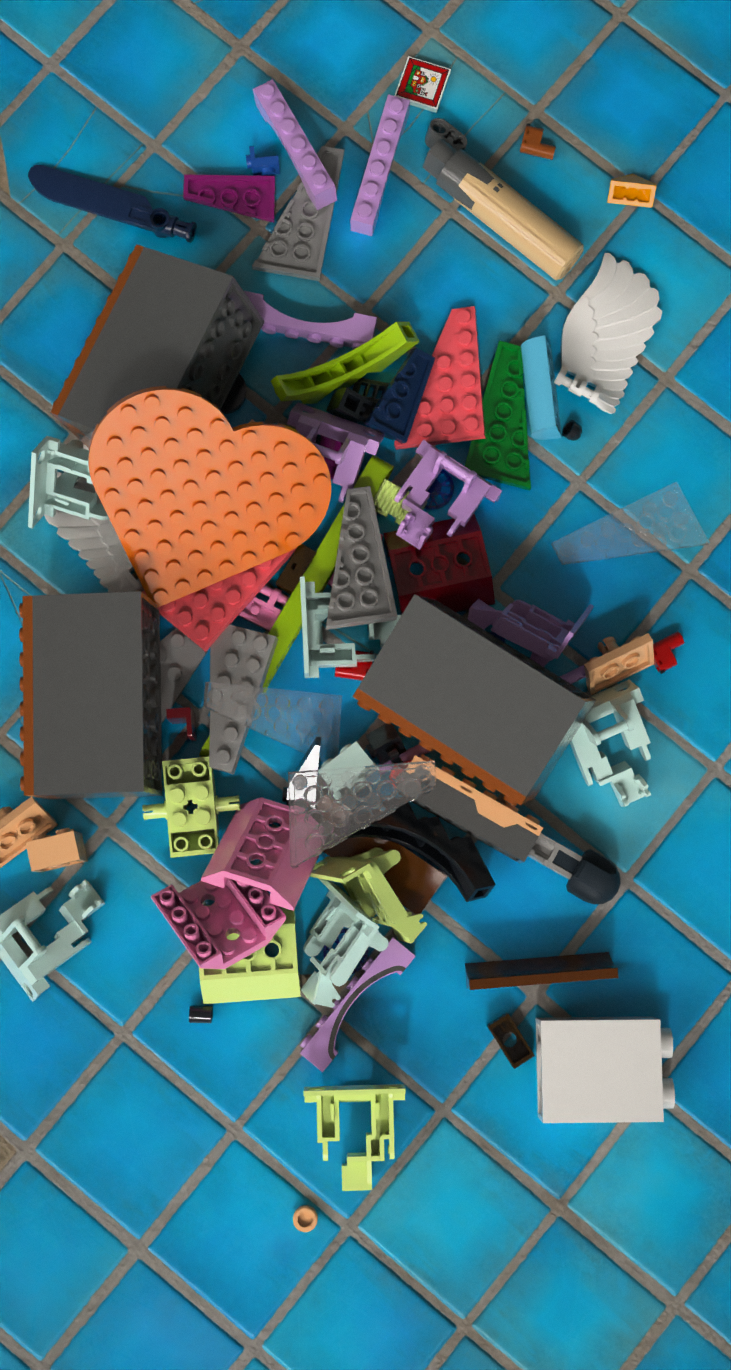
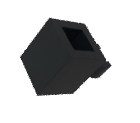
(385, 744)

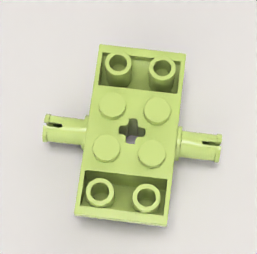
(185, 783)

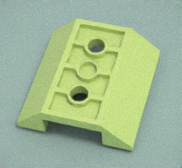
(257, 974)

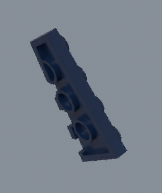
(401, 399)

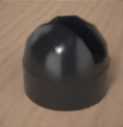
(572, 430)

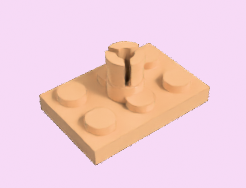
(618, 662)
(20, 825)

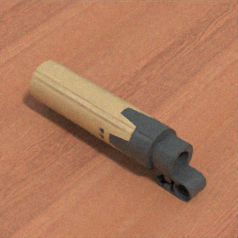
(498, 203)

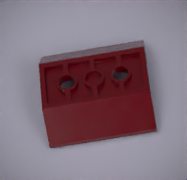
(443, 576)

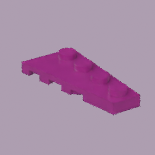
(234, 193)

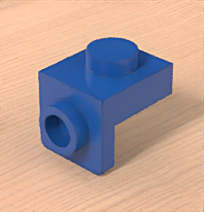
(262, 166)

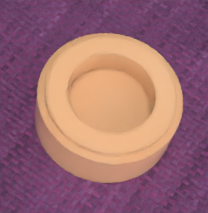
(305, 1218)

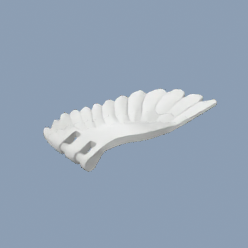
(607, 333)
(97, 544)

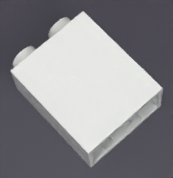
(602, 1069)

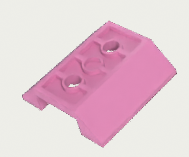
(252, 838)
(205, 929)

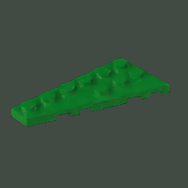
(505, 450)

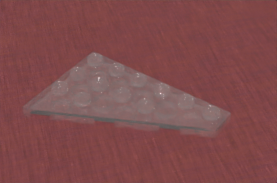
(341, 801)

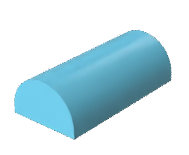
(540, 389)

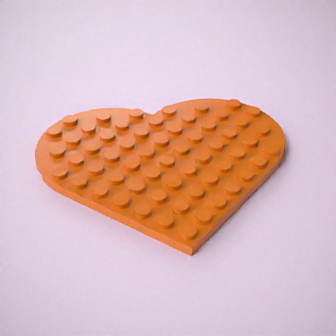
(202, 495)

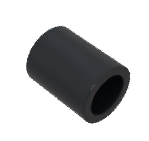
(200, 1014)

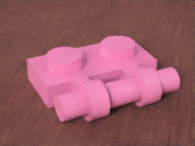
(264, 613)

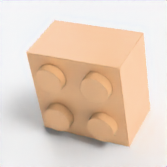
(56, 851)

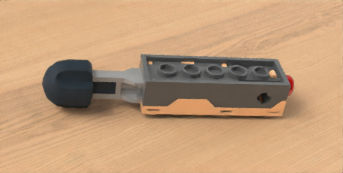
(516, 836)

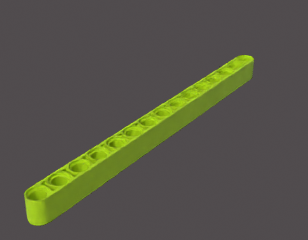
(319, 571)

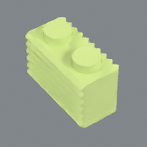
(385, 501)

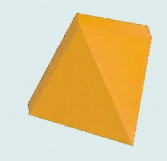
(631, 191)

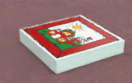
(423, 84)

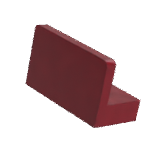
(184, 715)

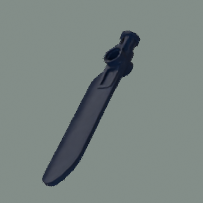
(107, 202)

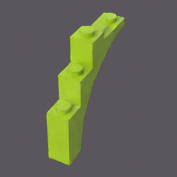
(373, 356)

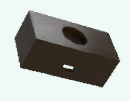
(300, 560)
(520, 1051)

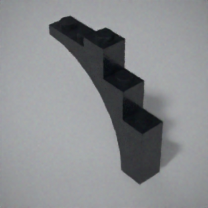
(427, 836)

